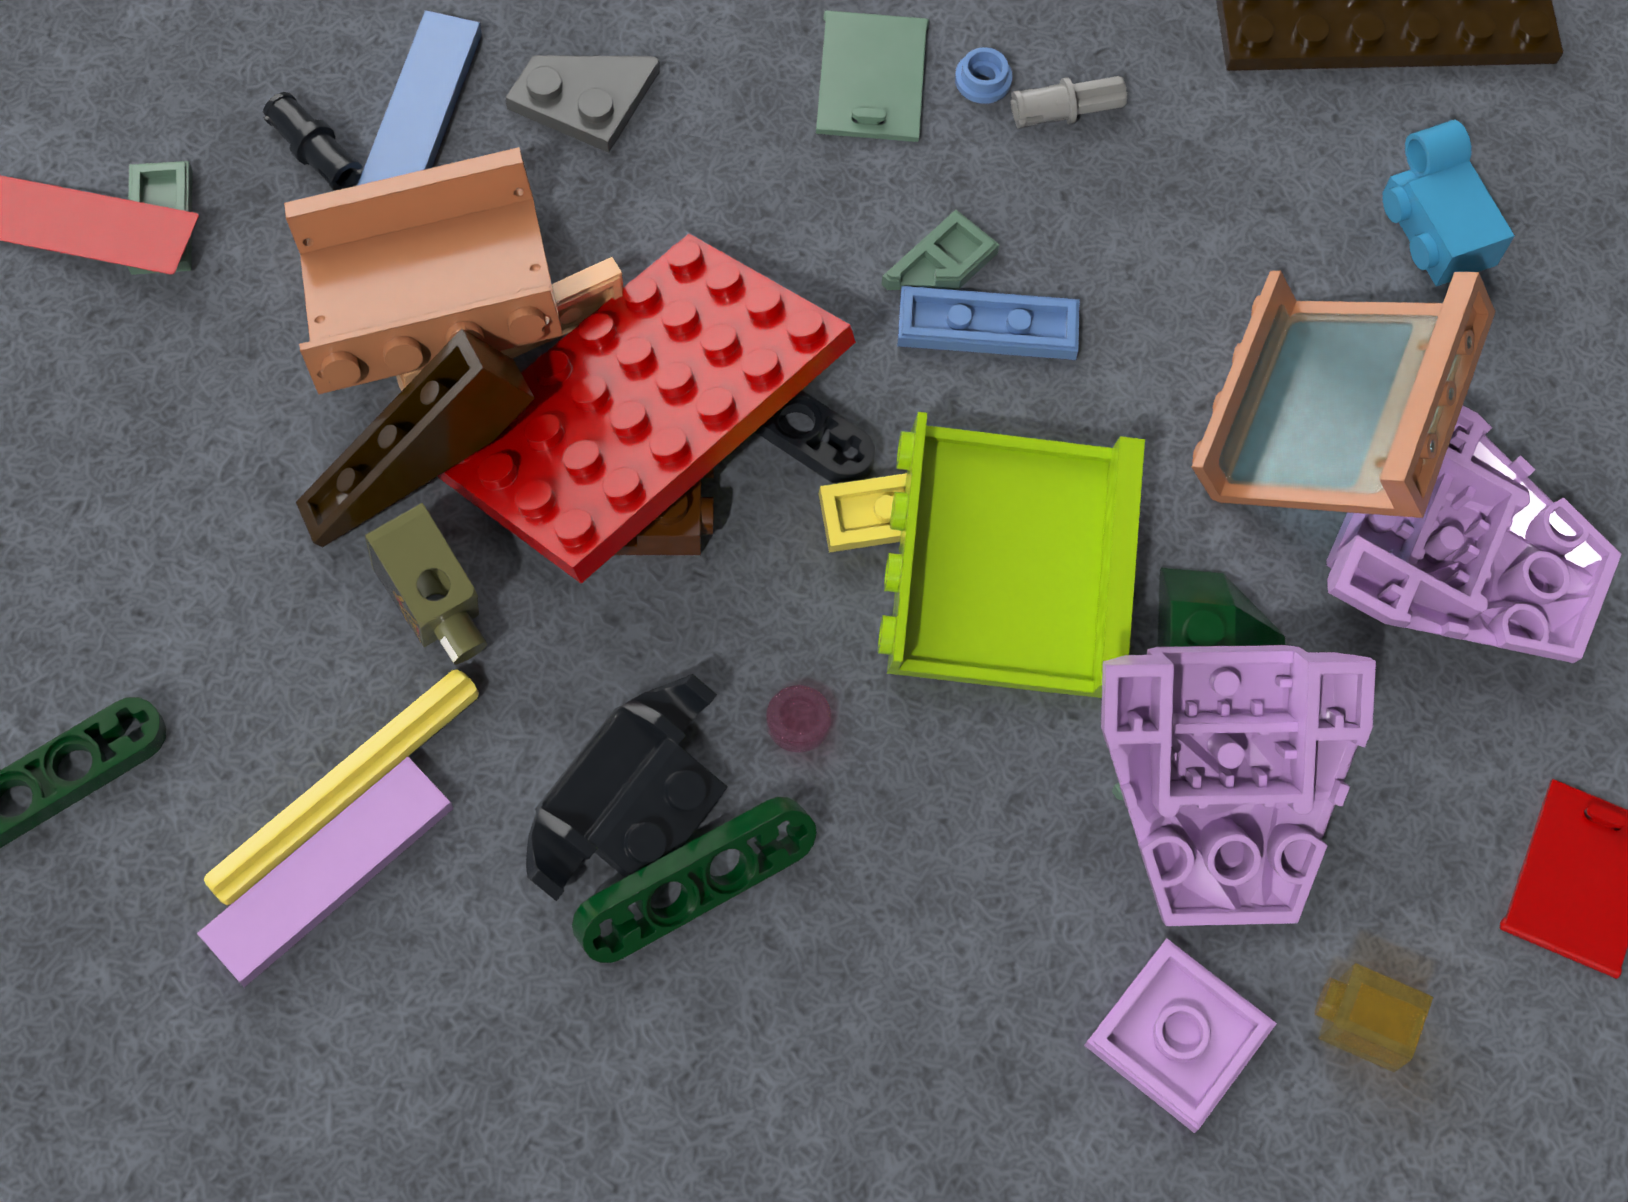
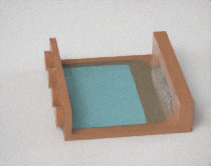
(1343, 401)

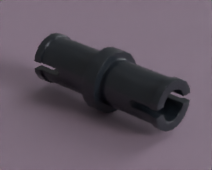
(312, 141)

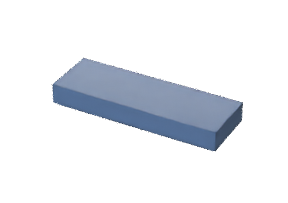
(988, 322)

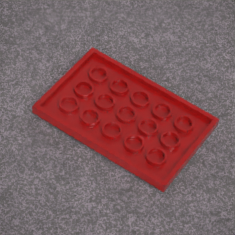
(646, 403)

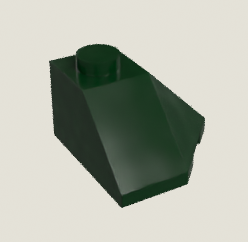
(1209, 611)

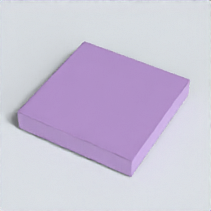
(1180, 1035)

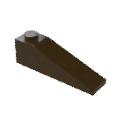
(433, 423)

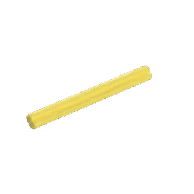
(341, 787)

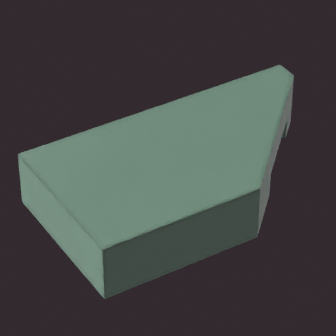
(944, 257)

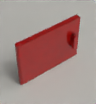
(1575, 881)

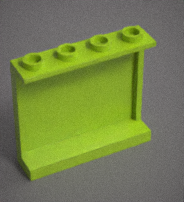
(1012, 559)

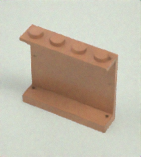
(417, 260)

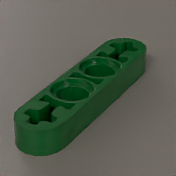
(40, 767)
(699, 889)

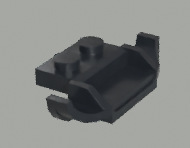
(627, 791)

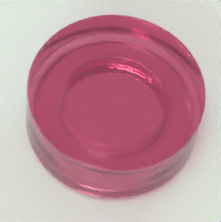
(798, 718)

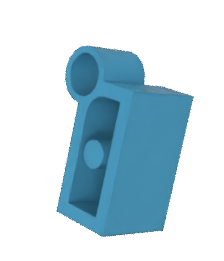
(1446, 205)

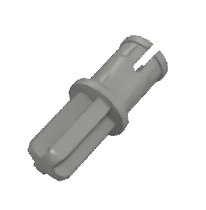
(1067, 100)

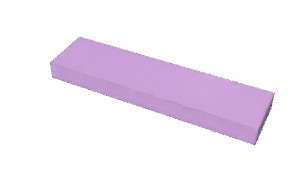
(325, 871)

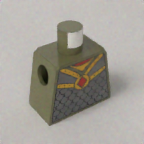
(418, 563)

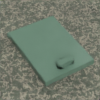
(871, 75)

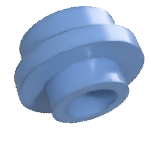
(988, 63)

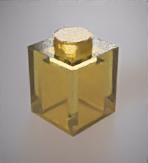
(1372, 1016)

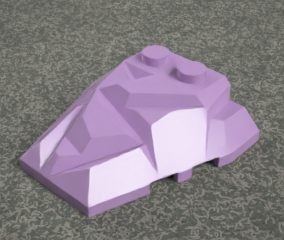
(1485, 559)
(1234, 771)

